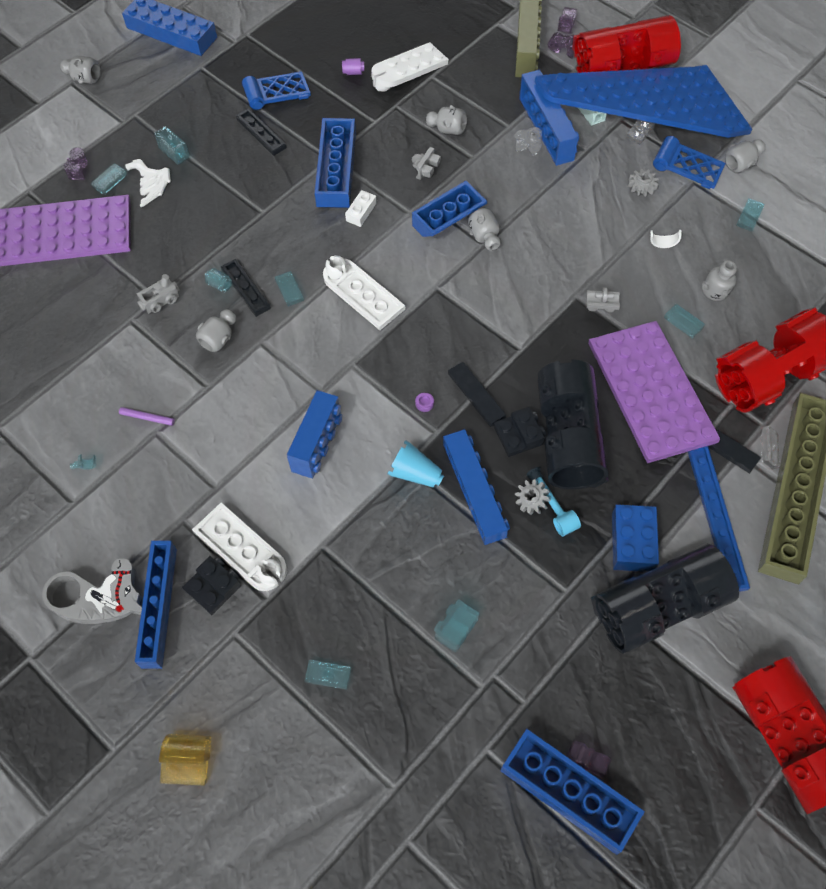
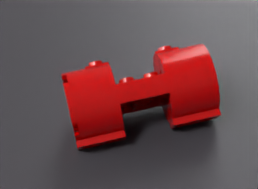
(629, 47)
(756, 375)
(791, 724)

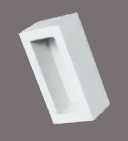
(360, 208)

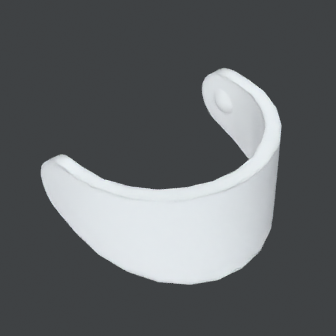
(665, 241)

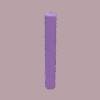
(146, 416)

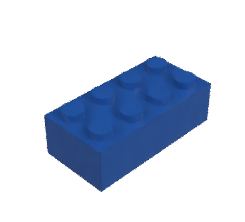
(314, 434)

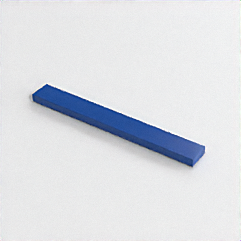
(716, 512)

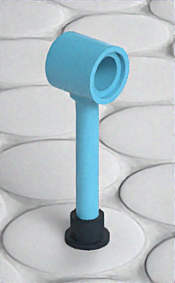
(565, 521)

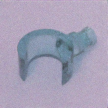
(84, 464)

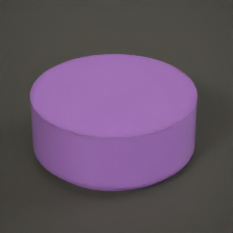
(424, 402)

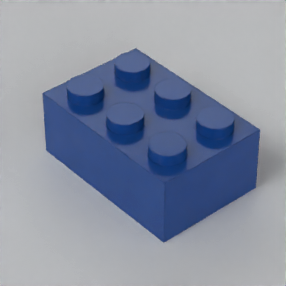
(635, 538)

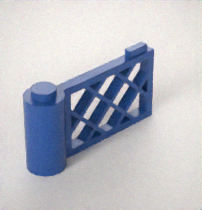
(257, 93)
(668, 156)

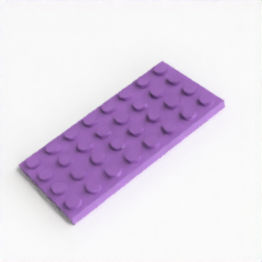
(65, 230)
(653, 392)

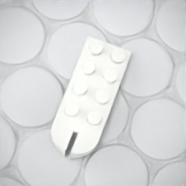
(407, 66)
(361, 292)
(241, 548)

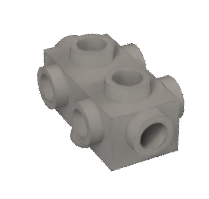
(158, 294)

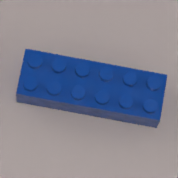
(170, 25)
(551, 119)
(335, 163)
(572, 792)

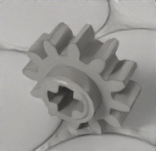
(643, 182)
(536, 502)

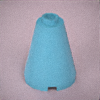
(415, 467)

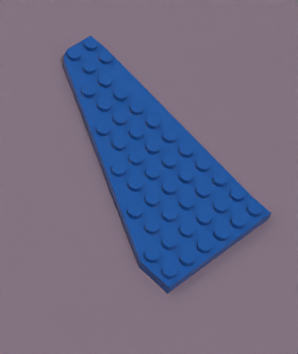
(665, 96)

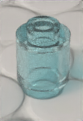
(218, 280)

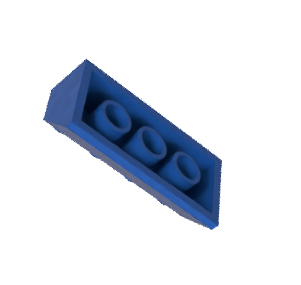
(447, 209)

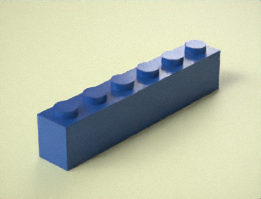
(475, 487)
(156, 605)

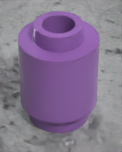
(353, 66)

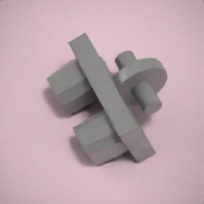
(424, 162)
(603, 300)

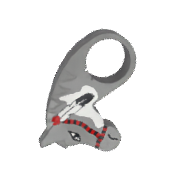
(101, 604)

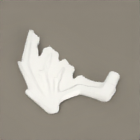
(153, 180)

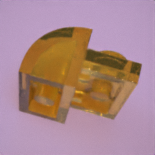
(184, 759)

